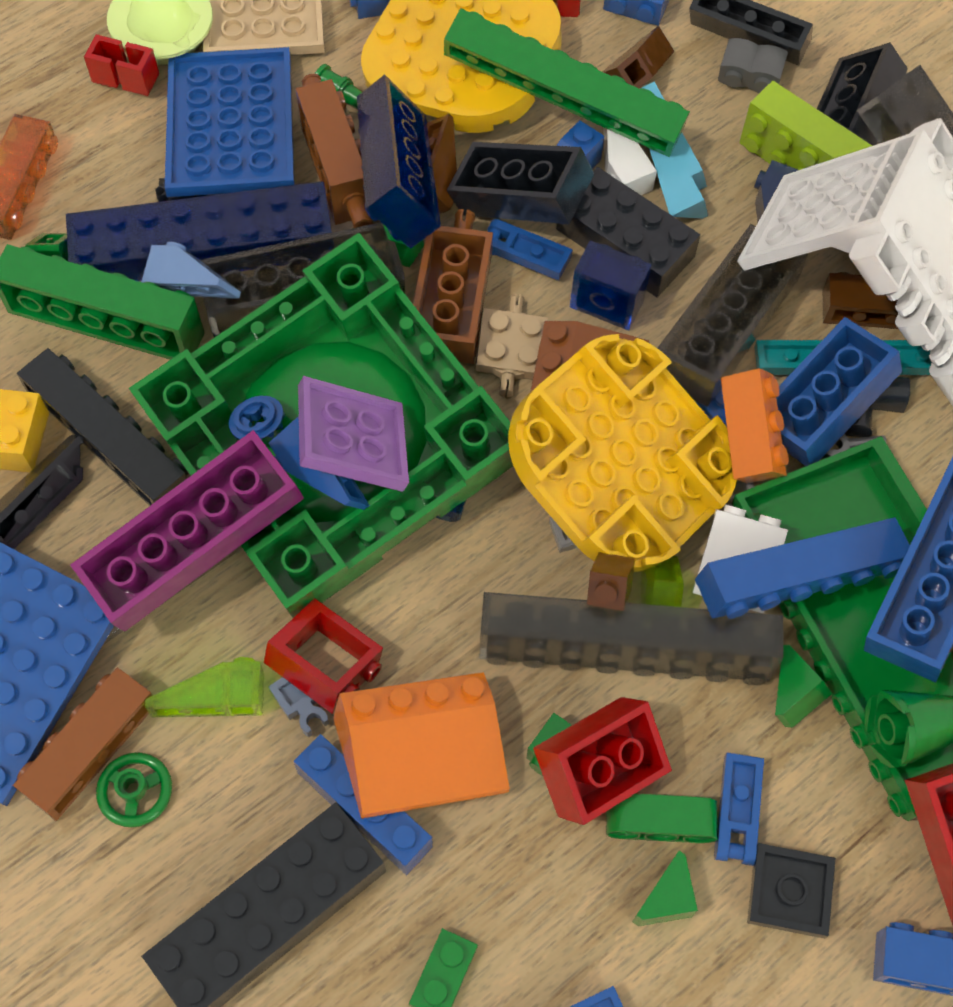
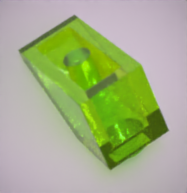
(663, 584)

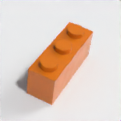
(754, 426)

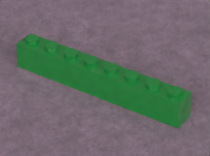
(565, 82)

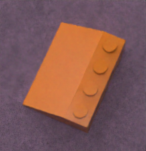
(421, 744)

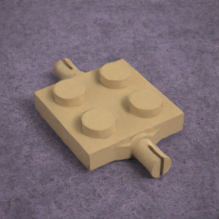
(509, 344)

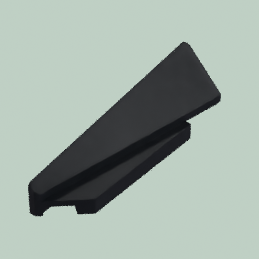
(40, 492)

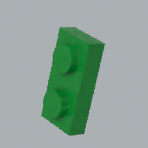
(444, 971)

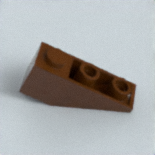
(642, 59)

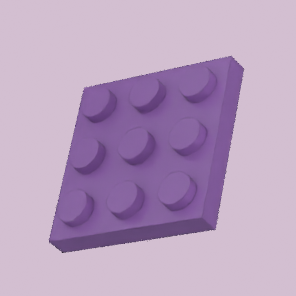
(352, 434)

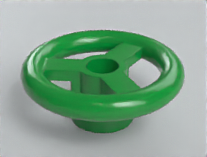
(121, 783)

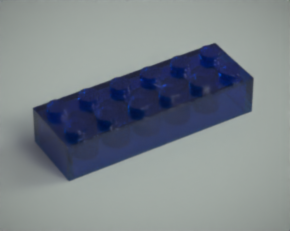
(397, 163)

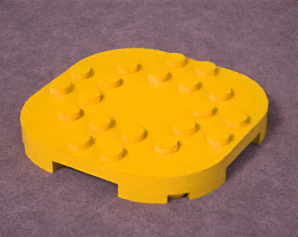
(410, 52)
(621, 452)

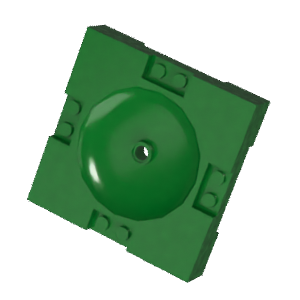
(357, 332)

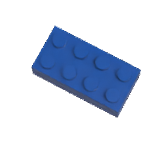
(834, 389)

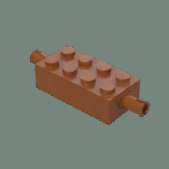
(333, 149)
(455, 283)

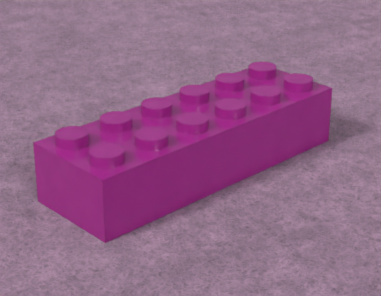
(187, 532)

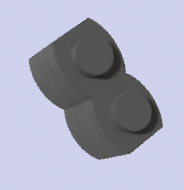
(751, 64)

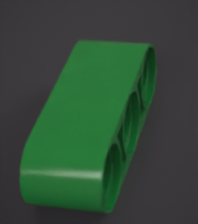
(663, 819)

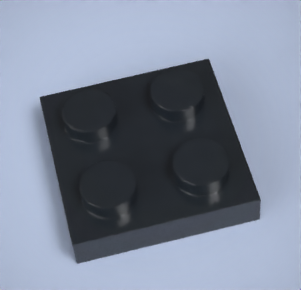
(791, 891)

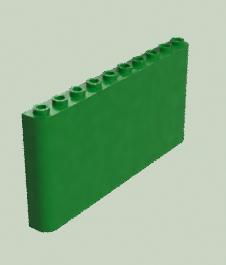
(829, 497)

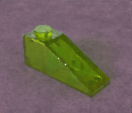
(221, 690)

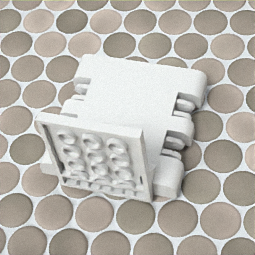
(894, 220)

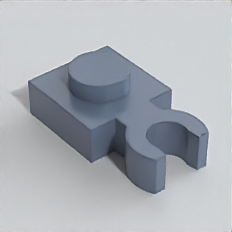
(296, 702)

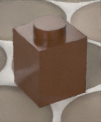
(610, 581)

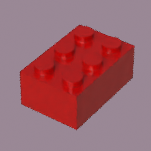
(602, 760)

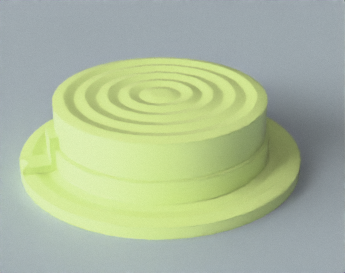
(164, 25)

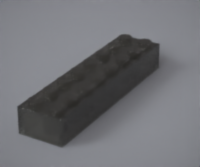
(635, 640)

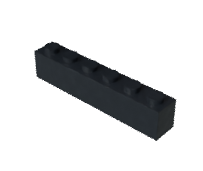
(105, 431)

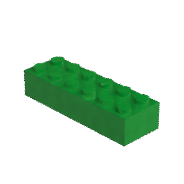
(98, 303)

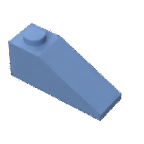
(176, 270)

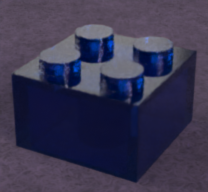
(609, 285)

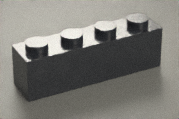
(754, 23)

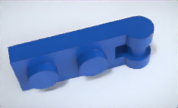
(529, 249)
(739, 807)

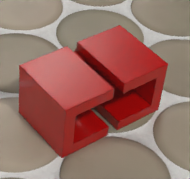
(109, 65)

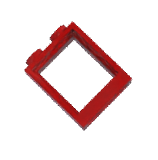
(315, 617)

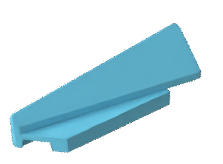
(680, 176)

